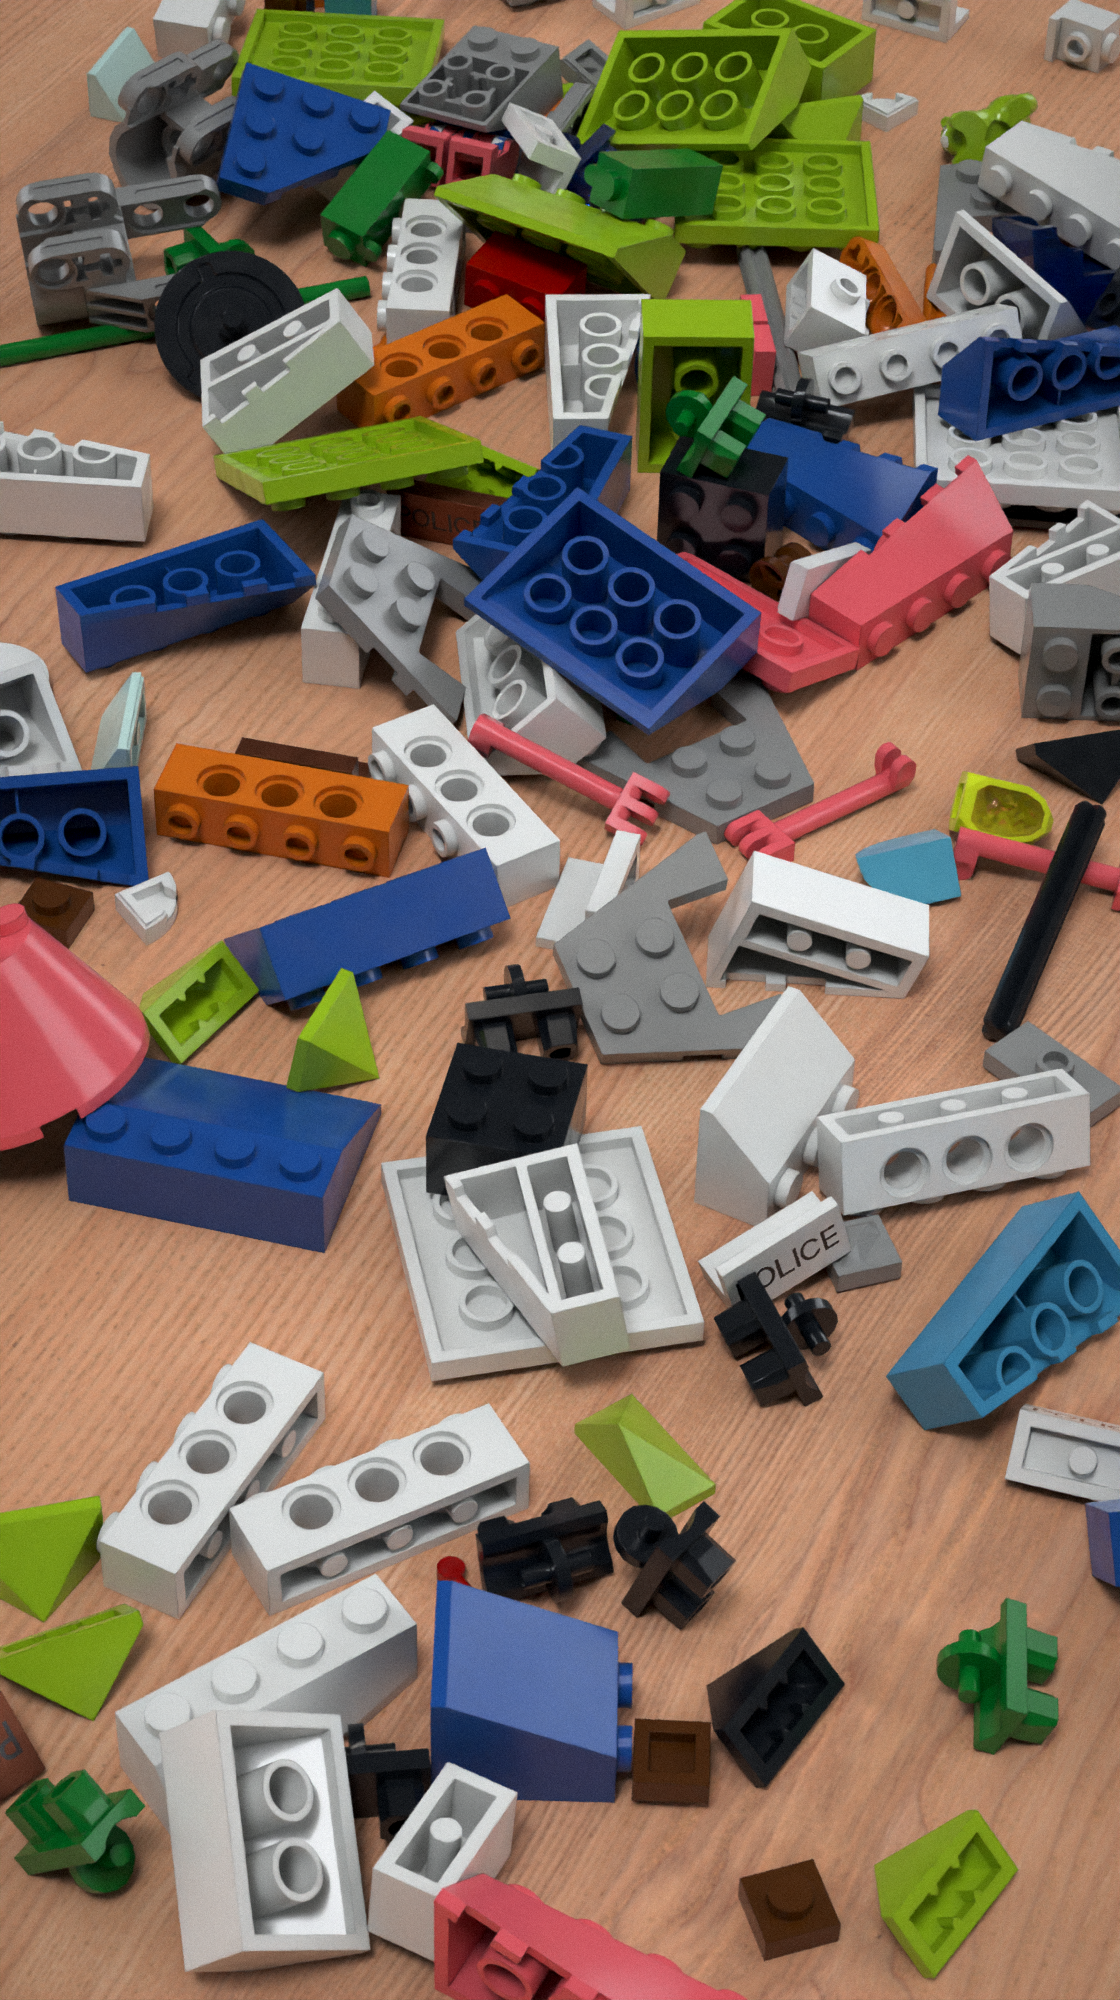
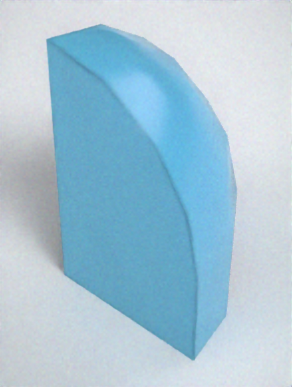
(912, 867)

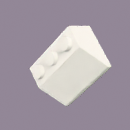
(983, 272)
(763, 1113)
(263, 1840)

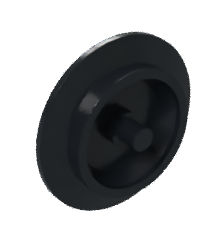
(216, 304)

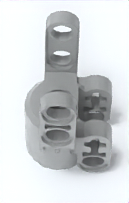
(167, 120)
(81, 252)

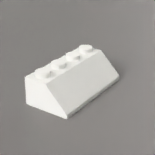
(524, 696)

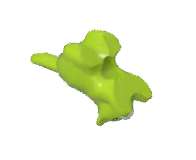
(969, 132)

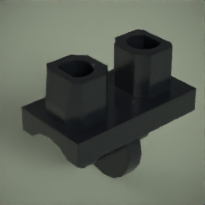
(807, 411)
(524, 1012)
(801, 1327)
(544, 1551)
(675, 1567)
(385, 1780)

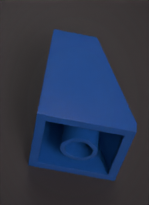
(527, 1697)

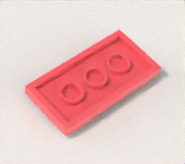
(788, 650)

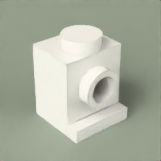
(1083, 36)

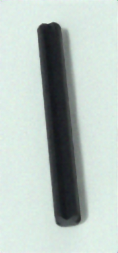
(1044, 921)

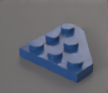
(293, 135)

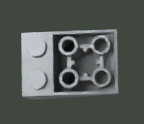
(484, 76)
(1070, 653)

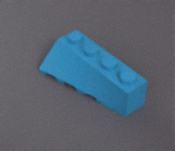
(1015, 1313)

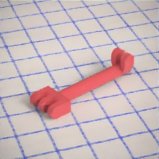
(491, 733)
(776, 839)
(973, 843)

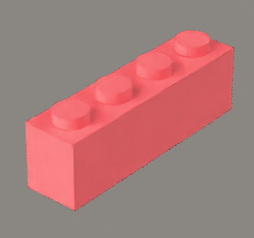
(918, 567)
(512, 1946)

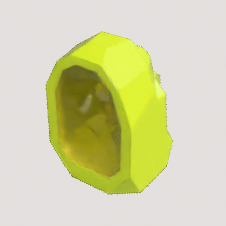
(1000, 809)

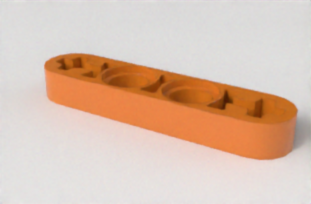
(889, 297)

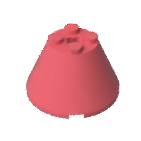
(62, 1032)

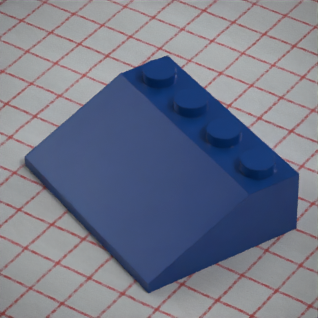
(618, 613)
(222, 1153)

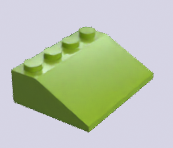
(697, 88)
(616, 250)

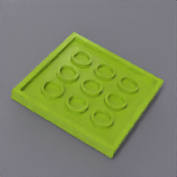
(344, 51)
(789, 196)
(347, 460)

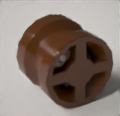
(770, 572)

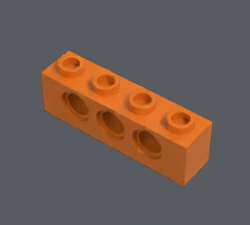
(446, 364)
(282, 810)

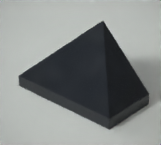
(1080, 762)
(772, 1703)

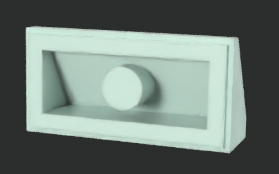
(112, 71)
(122, 727)

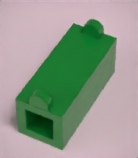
(654, 183)
(363, 210)

